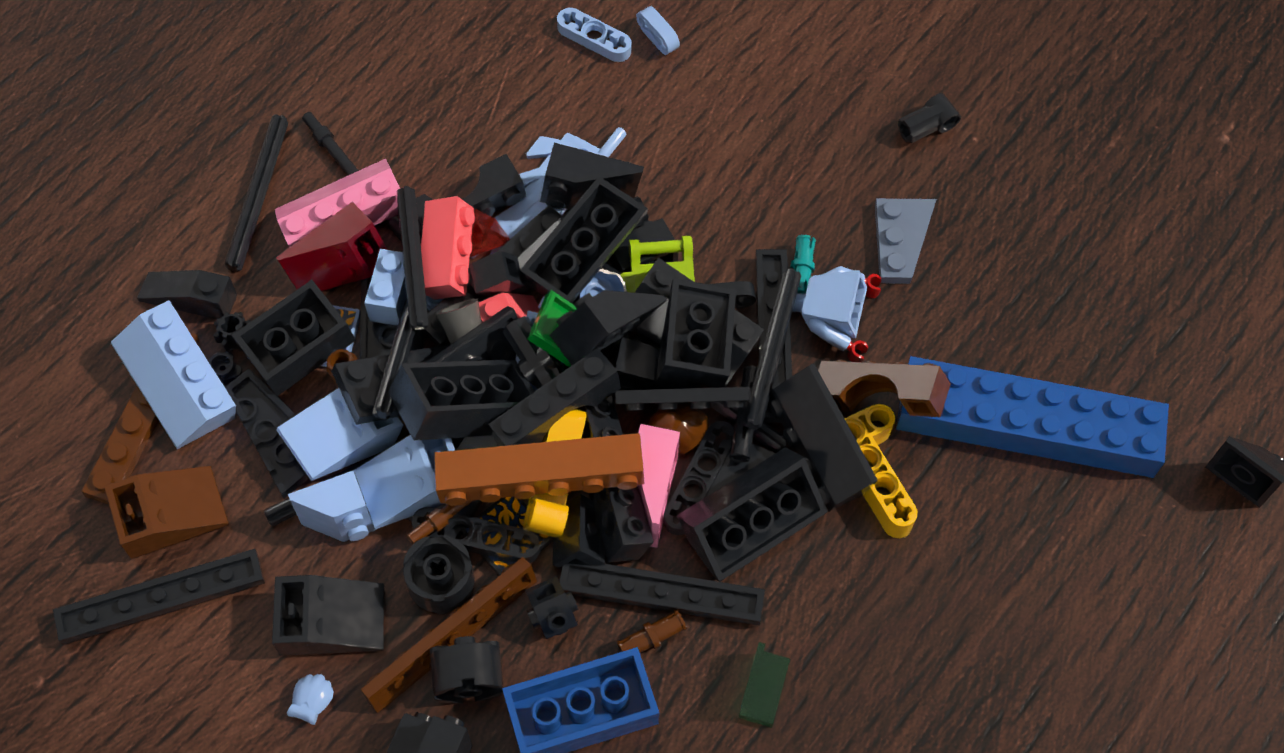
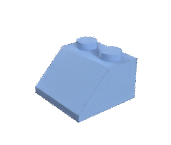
(334, 508)

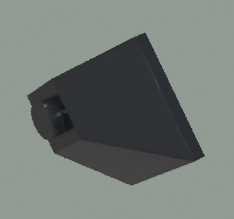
(1248, 469)

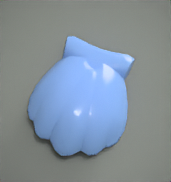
(310, 697)

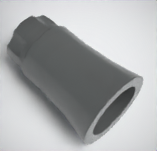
(459, 319)

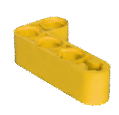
(883, 506)
(546, 512)

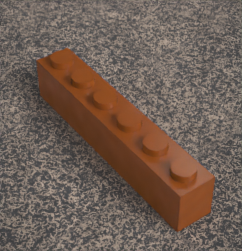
(539, 469)

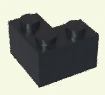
(430, 735)

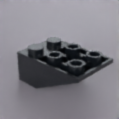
(327, 615)

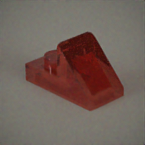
(486, 234)

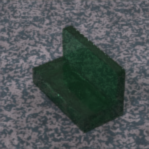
(764, 687)

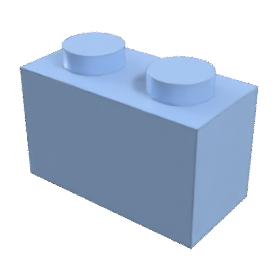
(387, 289)

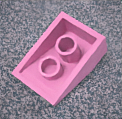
(659, 464)

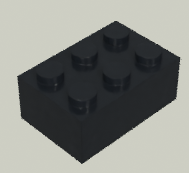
(294, 337)

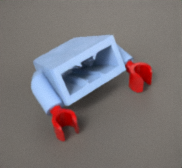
(835, 307)

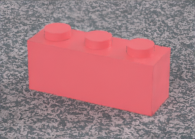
(446, 247)

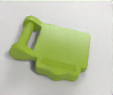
(639, 271)

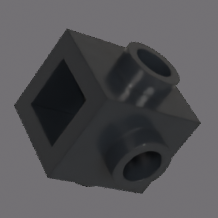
(551, 608)

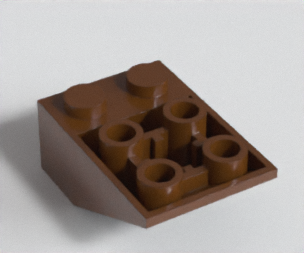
(164, 508)

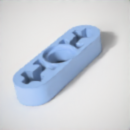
(600, 45)

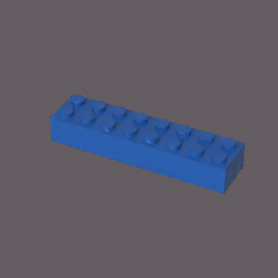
(1046, 420)

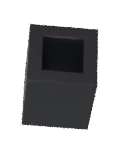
(496, 274)

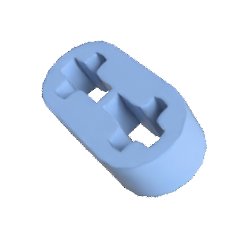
(657, 30)

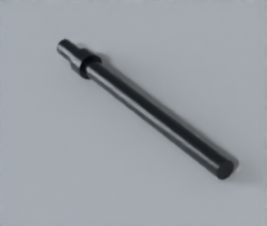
(325, 138)

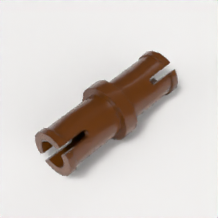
(653, 633)

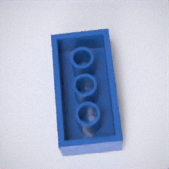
(582, 704)

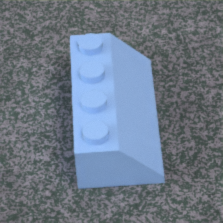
(174, 375)

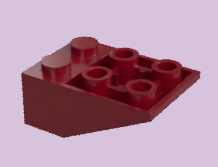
(334, 252)

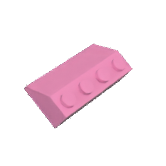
(370, 189)

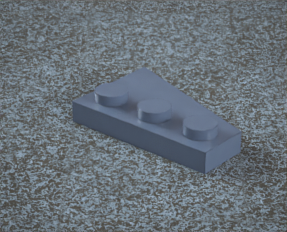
(900, 236)

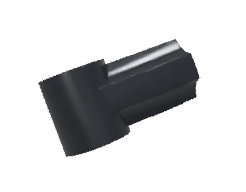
(935, 115)

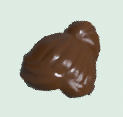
(689, 422)

